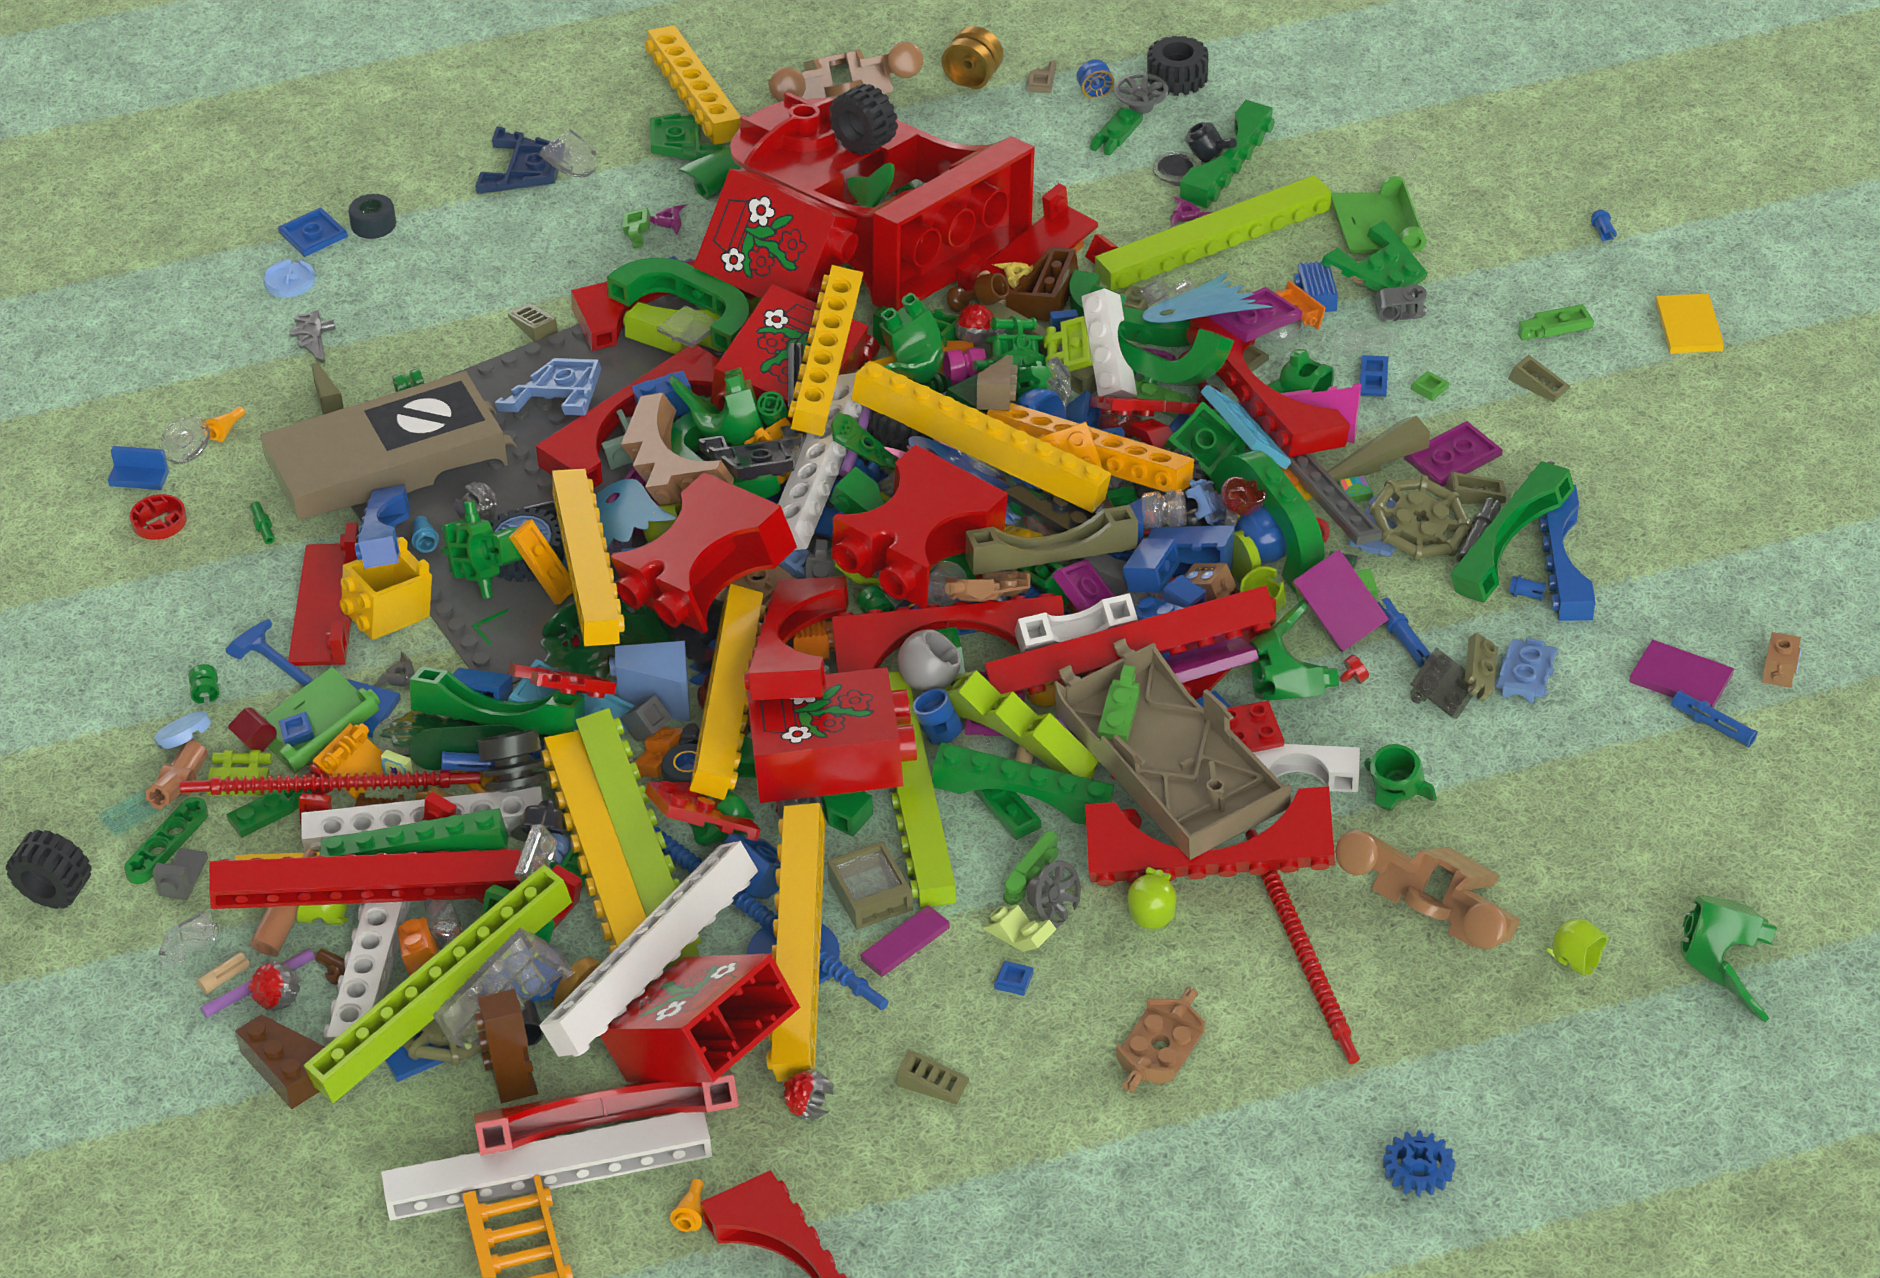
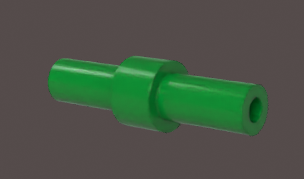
(262, 522)

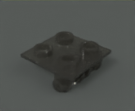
(1442, 683)

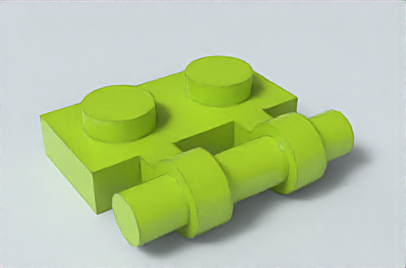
(1074, 342)
(229, 758)

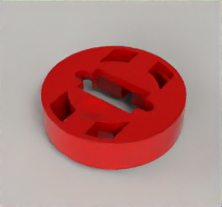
(153, 507)

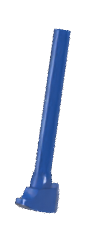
(254, 640)

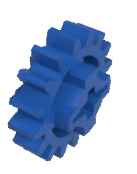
(1419, 1163)

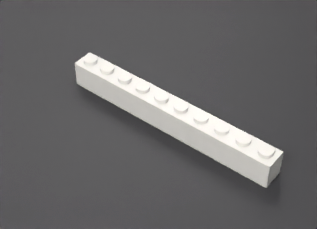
(648, 950)
(557, 1160)

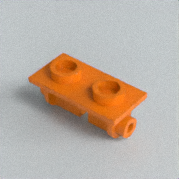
(1312, 309)

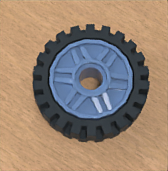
(548, 527)

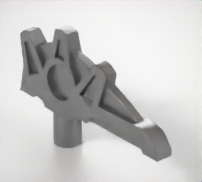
(310, 332)

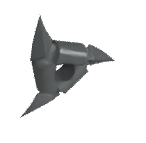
(391, 676)

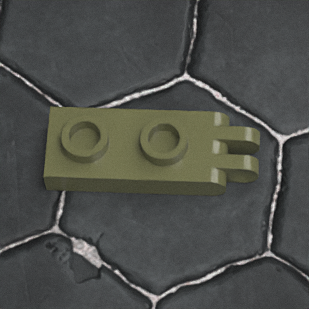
(1481, 666)

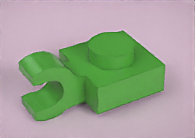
(635, 223)

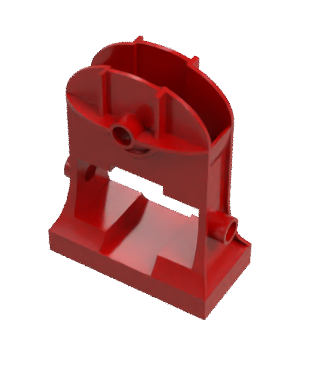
(970, 204)

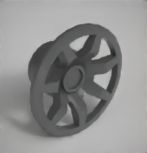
(1141, 96)
(1050, 892)

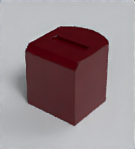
(253, 729)

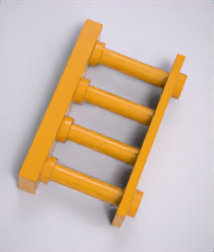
(485, 1239)

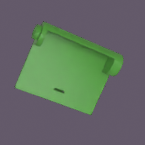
(1369, 208)
(331, 707)

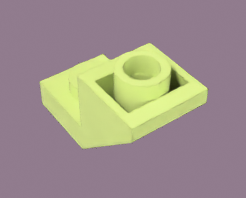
(1016, 929)

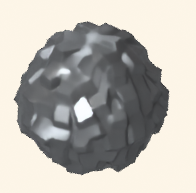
(484, 500)

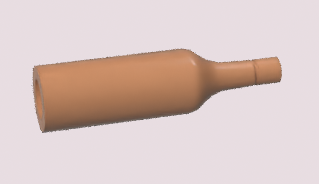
(276, 925)

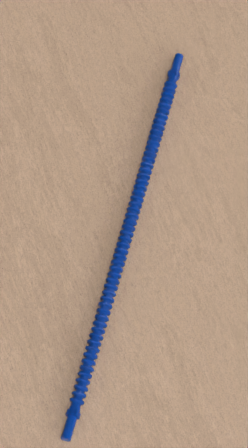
(766, 917)

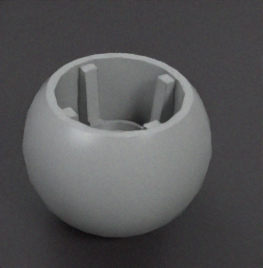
(928, 660)

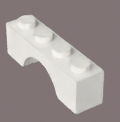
(1102, 317)
(1046, 630)
(1331, 764)

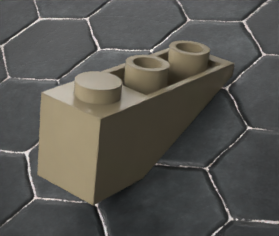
(997, 385)

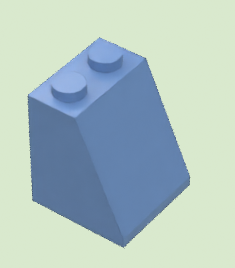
(652, 671)

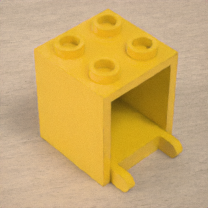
(387, 595)

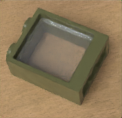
(870, 885)

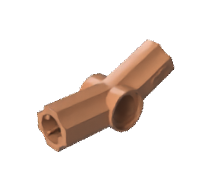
(183, 768)

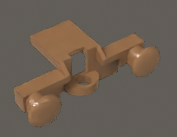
(816, 82)
(1472, 916)

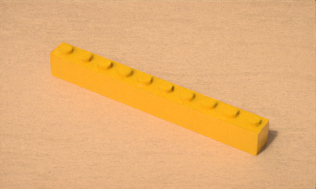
(981, 436)
(587, 558)
(726, 694)
(593, 837)
(798, 935)

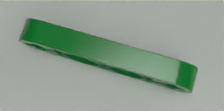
(163, 839)

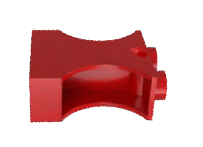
(918, 525)
(710, 545)

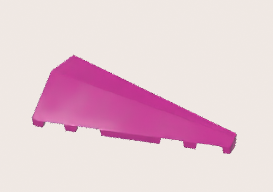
(1344, 400)

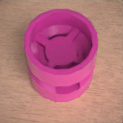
(959, 365)

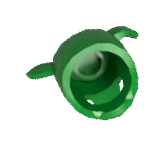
(1303, 374)
(1397, 776)

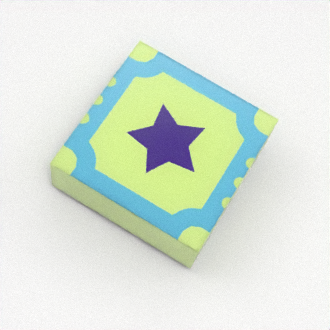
(395, 762)

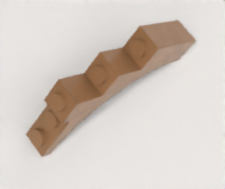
(651, 450)

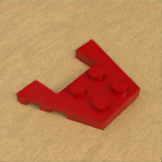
(1140, 406)
(564, 681)
(695, 808)

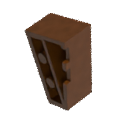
(1046, 286)
(505, 1045)
(279, 1057)

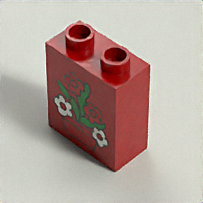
(773, 237)
(765, 341)
(833, 741)
(699, 1018)

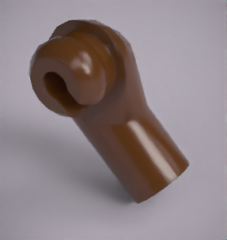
(333, 962)

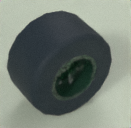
(372, 216)

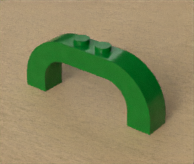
(681, 279)
(1133, 326)
(1200, 363)
(685, 444)
(1284, 504)

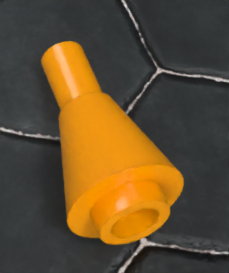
(222, 425)
(688, 1214)

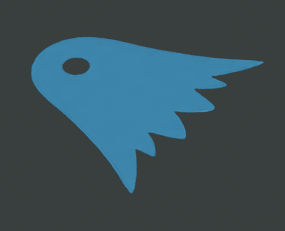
(1202, 301)
(630, 510)

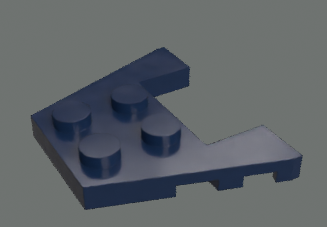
(525, 167)

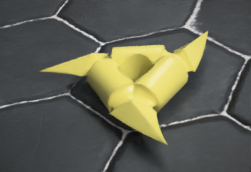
(1012, 268)

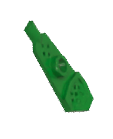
(852, 436)

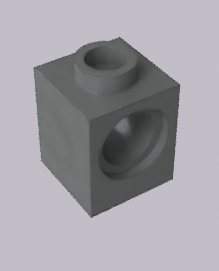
(645, 718)

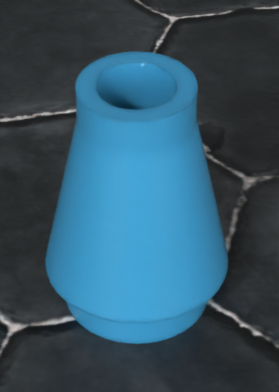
(424, 535)

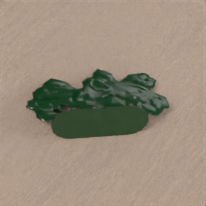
(639, 628)
(433, 734)

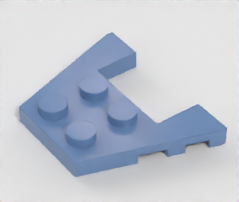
(558, 378)

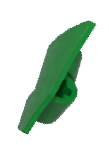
(710, 172)

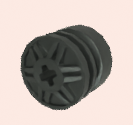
(512, 760)

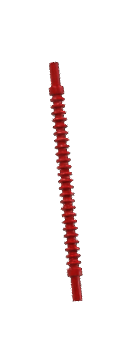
(217, 785)
(1309, 962)

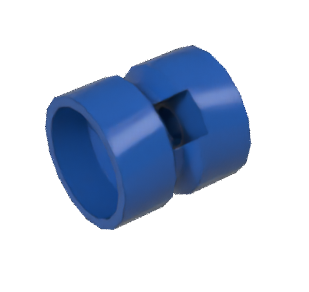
(937, 716)

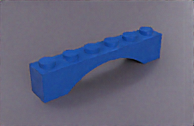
(377, 536)
(1572, 590)

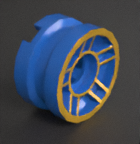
(1095, 78)

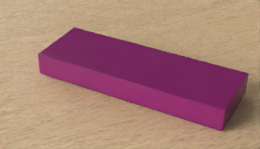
(905, 941)

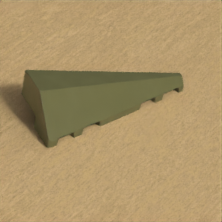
(1396, 442)

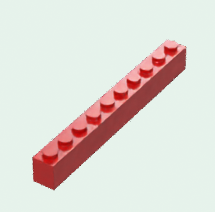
(1168, 631)
(360, 878)

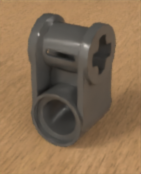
(1399, 303)

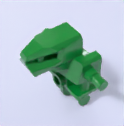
(1024, 348)
(477, 550)

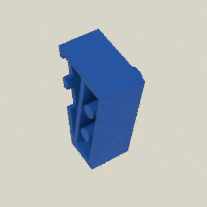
(1199, 544)

